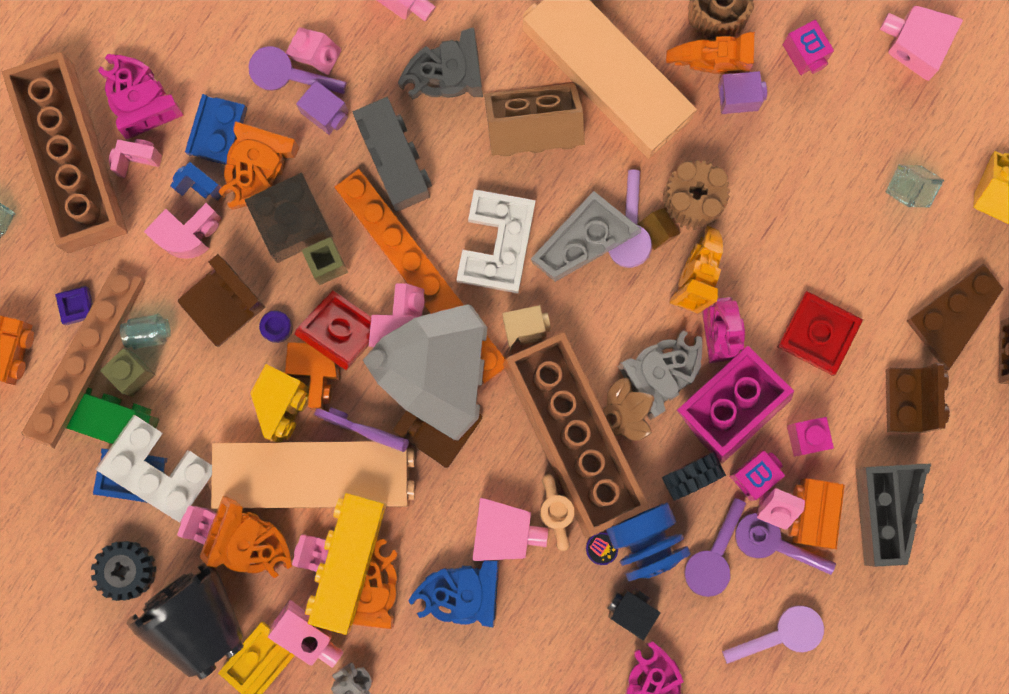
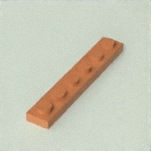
(83, 358)

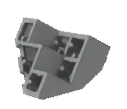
(434, 367)

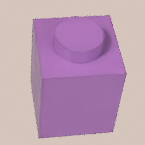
(741, 92)
(323, 108)

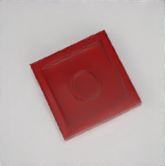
(336, 330)
(820, 333)

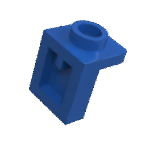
(193, 177)

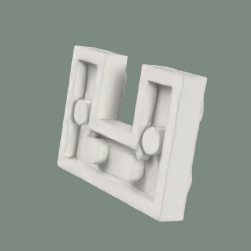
(505, 266)
(126, 467)

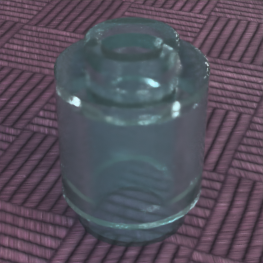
(145, 331)

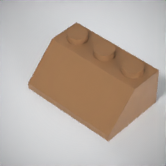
(534, 119)

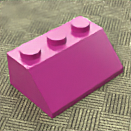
(735, 404)

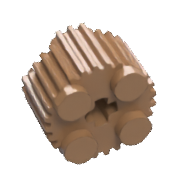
(719, 20)
(704, 179)

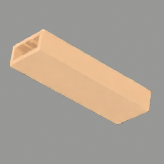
(609, 71)
(310, 473)

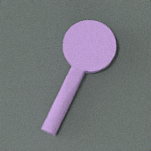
(637, 249)
(797, 629)

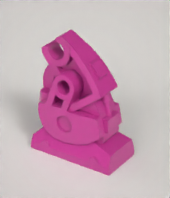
(138, 97)
(723, 330)
(659, 676)

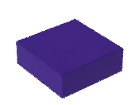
(74, 305)

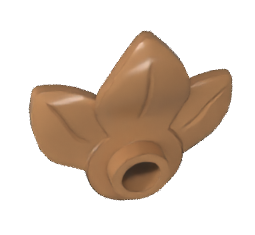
(629, 409)

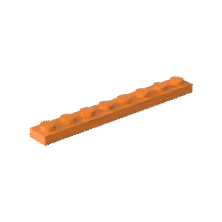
(408, 257)

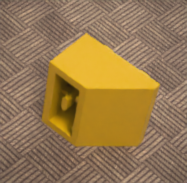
(993, 189)
(277, 402)

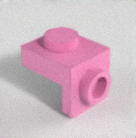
(314, 49)
(139, 152)
(779, 508)
(196, 523)
(309, 552)

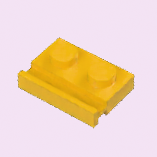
(256, 663)

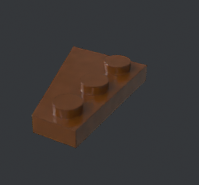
(956, 314)

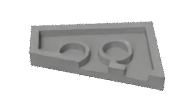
(583, 237)

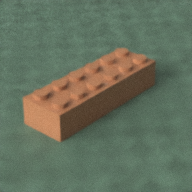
(64, 152)
(575, 435)

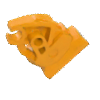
(700, 274)

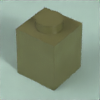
(324, 261)
(127, 372)

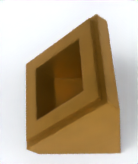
(659, 227)

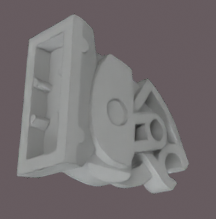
(664, 373)

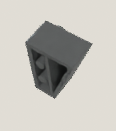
(392, 154)
(889, 510)

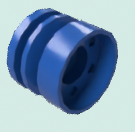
(648, 542)

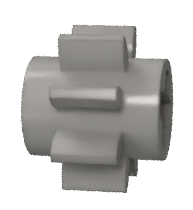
(351, 681)

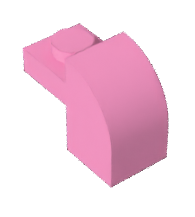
(181, 239)
(407, 306)

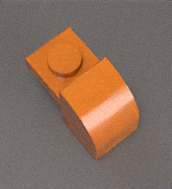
(307, 362)

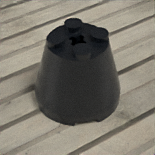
(191, 623)

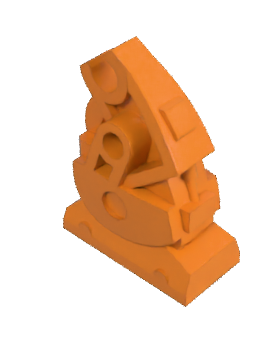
(716, 56)
(257, 160)
(244, 539)
(378, 596)

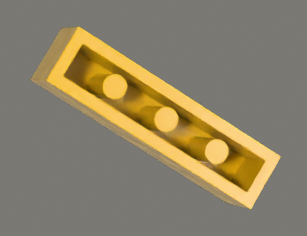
(346, 564)

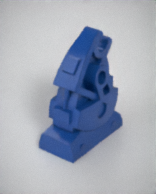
(463, 590)

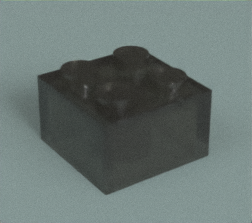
(288, 217)

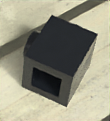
(633, 612)

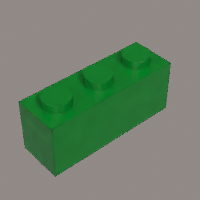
(106, 417)

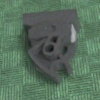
(449, 69)

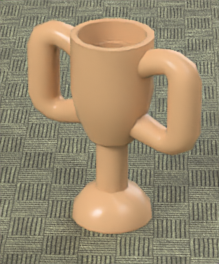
(556, 512)

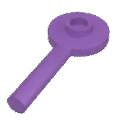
(272, 70)
(340, 419)
(762, 539)
(708, 571)

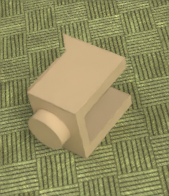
(525, 325)

